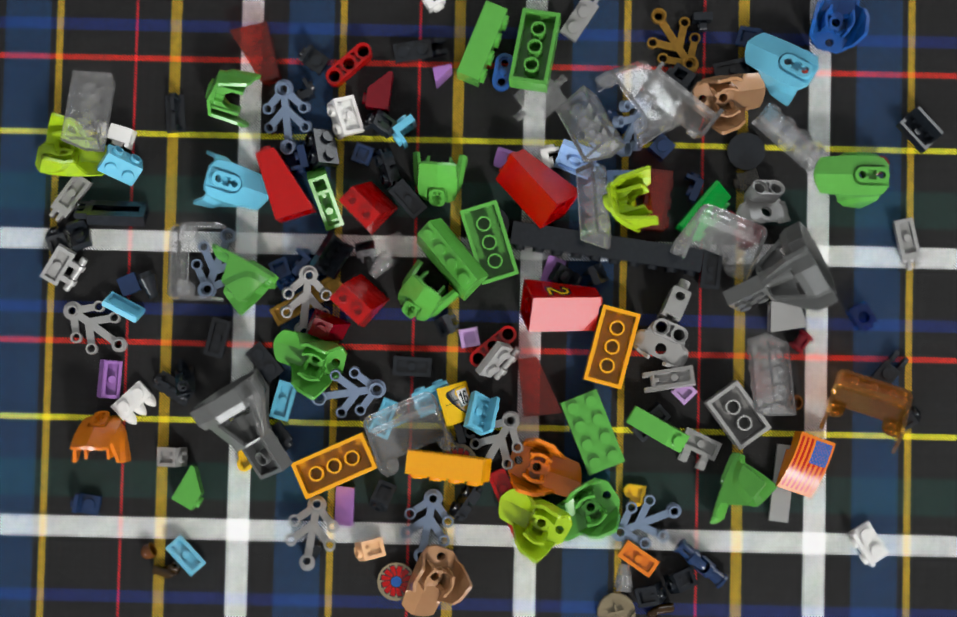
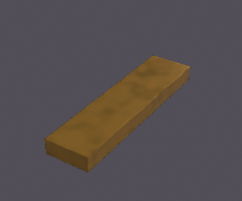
(328, 283)

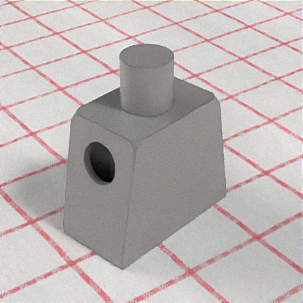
(672, 307)
(784, 317)

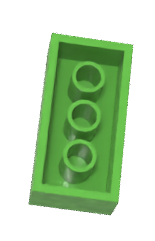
(482, 43)
(534, 50)
(489, 241)
(592, 432)

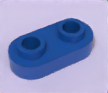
(502, 72)

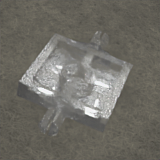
(540, 104)

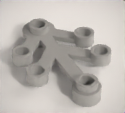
(305, 297)
(92, 325)
(499, 440)
(312, 529)

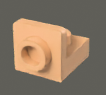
(369, 549)

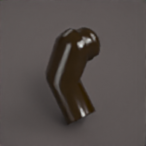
(168, 571)
(660, 609)

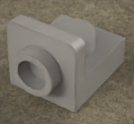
(172, 456)

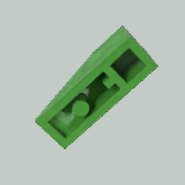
(325, 198)
(658, 429)

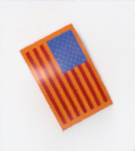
(805, 464)

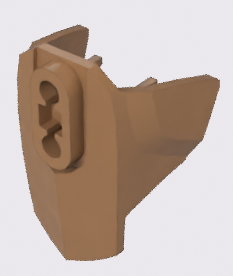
(737, 96)
(435, 582)

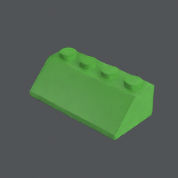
(451, 257)

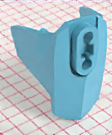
(769, 58)
(244, 189)

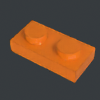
(638, 558)

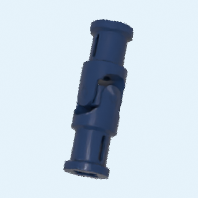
(699, 563)

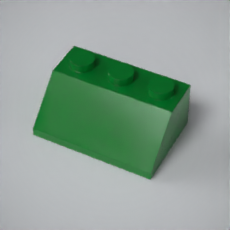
(714, 195)

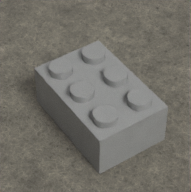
(736, 415)

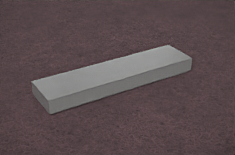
(780, 498)

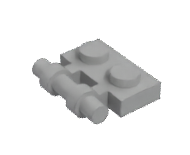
(58, 264)
(498, 360)

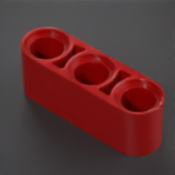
(352, 55)
(483, 349)

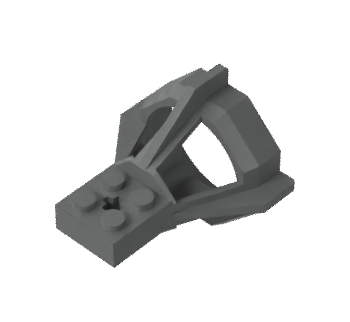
(779, 274)
(248, 430)

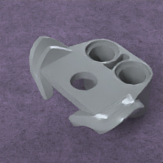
(764, 195)
(676, 352)

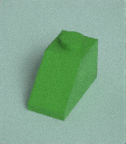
(190, 489)

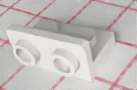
(345, 116)
(868, 544)

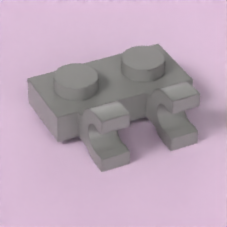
(701, 445)

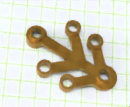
(675, 43)

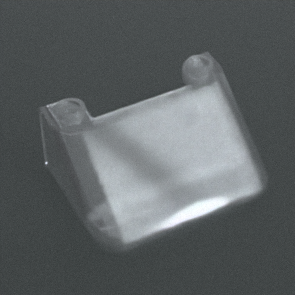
(630, 80)
(726, 236)
(404, 428)

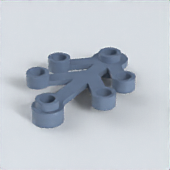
(286, 113)
(620, 121)
(215, 266)
(353, 391)
(428, 520)
(642, 522)

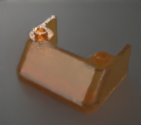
(870, 398)

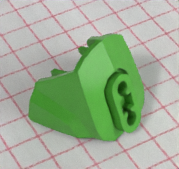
(225, 83)

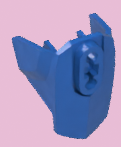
(850, 23)

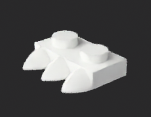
(133, 402)

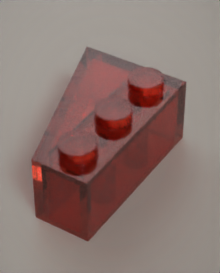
(259, 50)
(659, 198)
(535, 389)

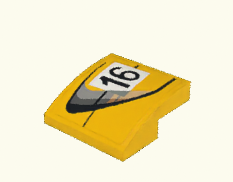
(454, 402)

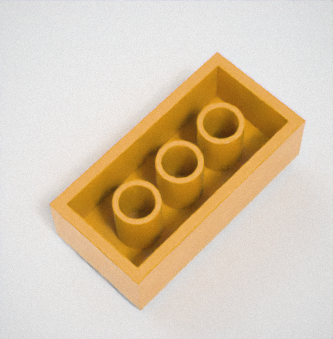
(611, 346)
(334, 465)
(448, 466)

